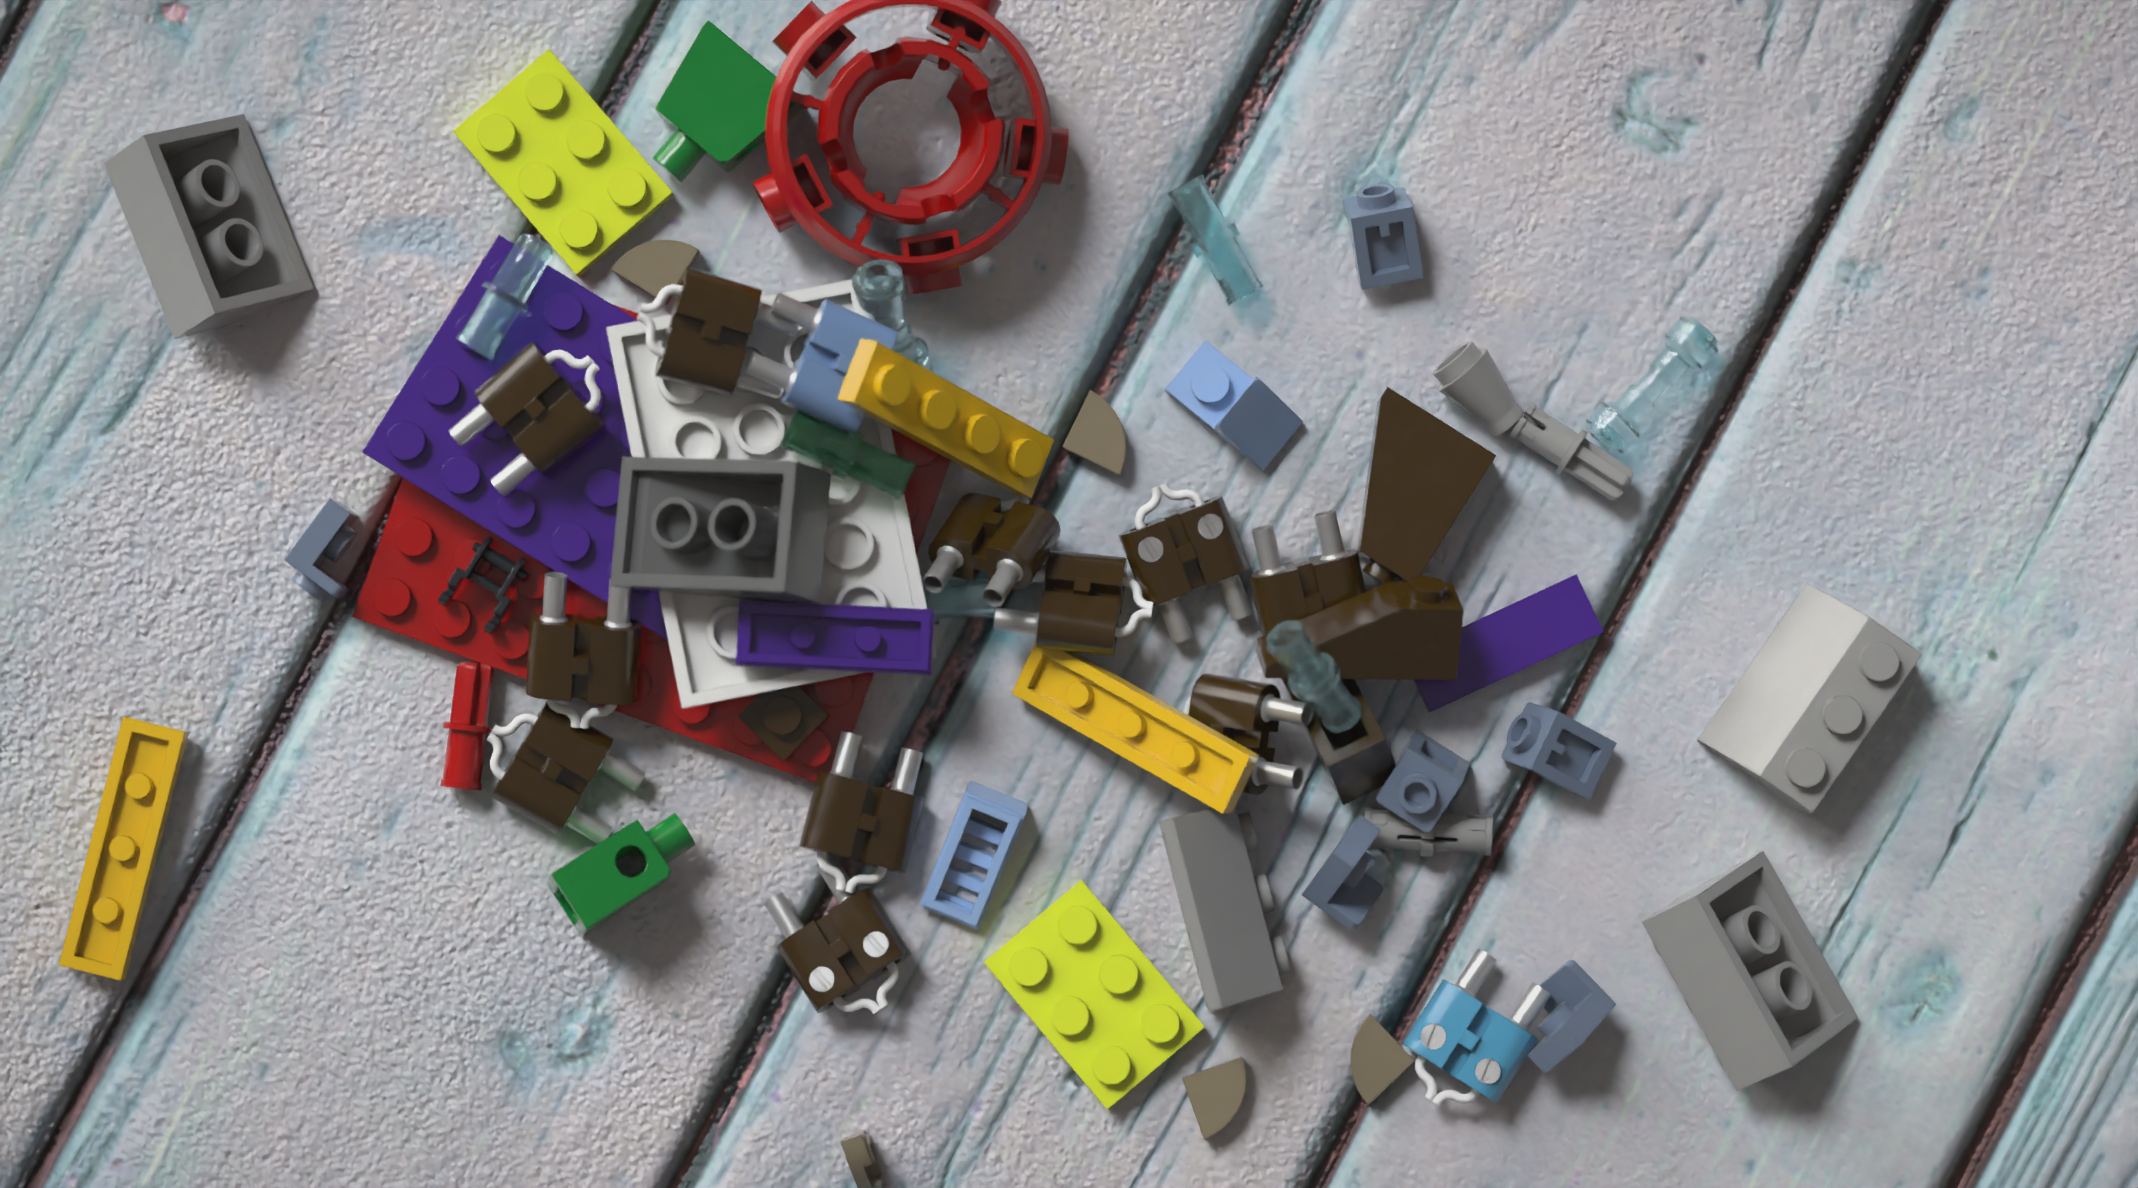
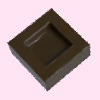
(783, 719)

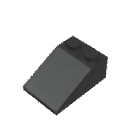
(721, 528)

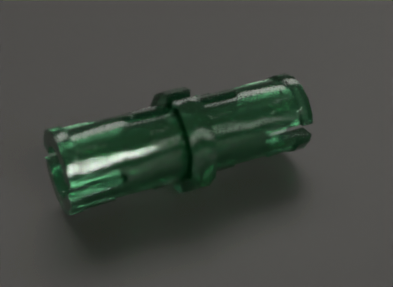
(848, 455)

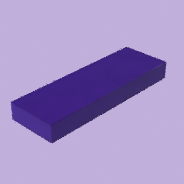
(835, 637)
(1515, 640)

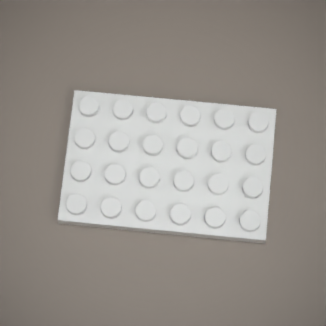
(868, 532)

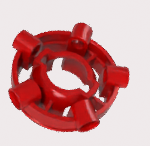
(795, 193)

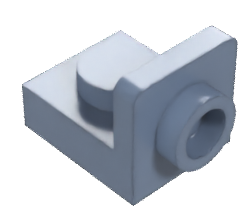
(1383, 236)
(324, 539)
(1558, 749)
(1423, 781)
(1341, 883)
(1574, 1013)

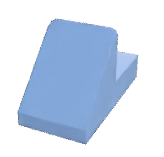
(1234, 405)

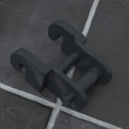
(514, 571)

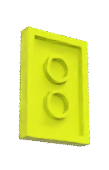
(563, 162)
(1094, 994)

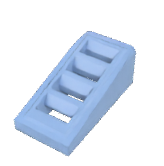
(993, 804)

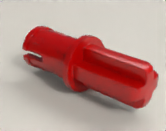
(468, 726)

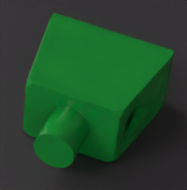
(715, 105)
(594, 889)

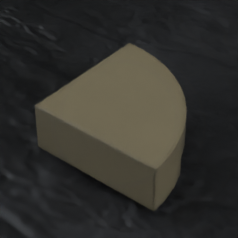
(656, 265)
(1098, 435)
(1376, 1059)
(1216, 1094)
(863, 1161)

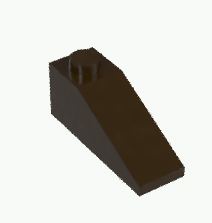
(1387, 633)

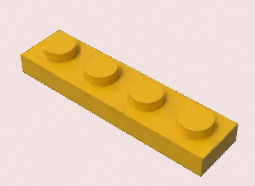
(945, 418)
(1137, 726)
(123, 848)

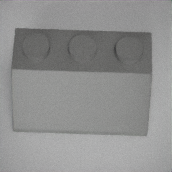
(208, 224)
(1809, 698)
(1224, 906)
(1750, 971)

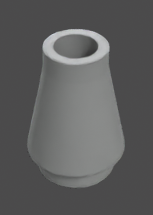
(1477, 386)

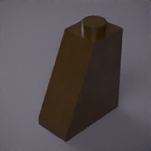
(1414, 487)

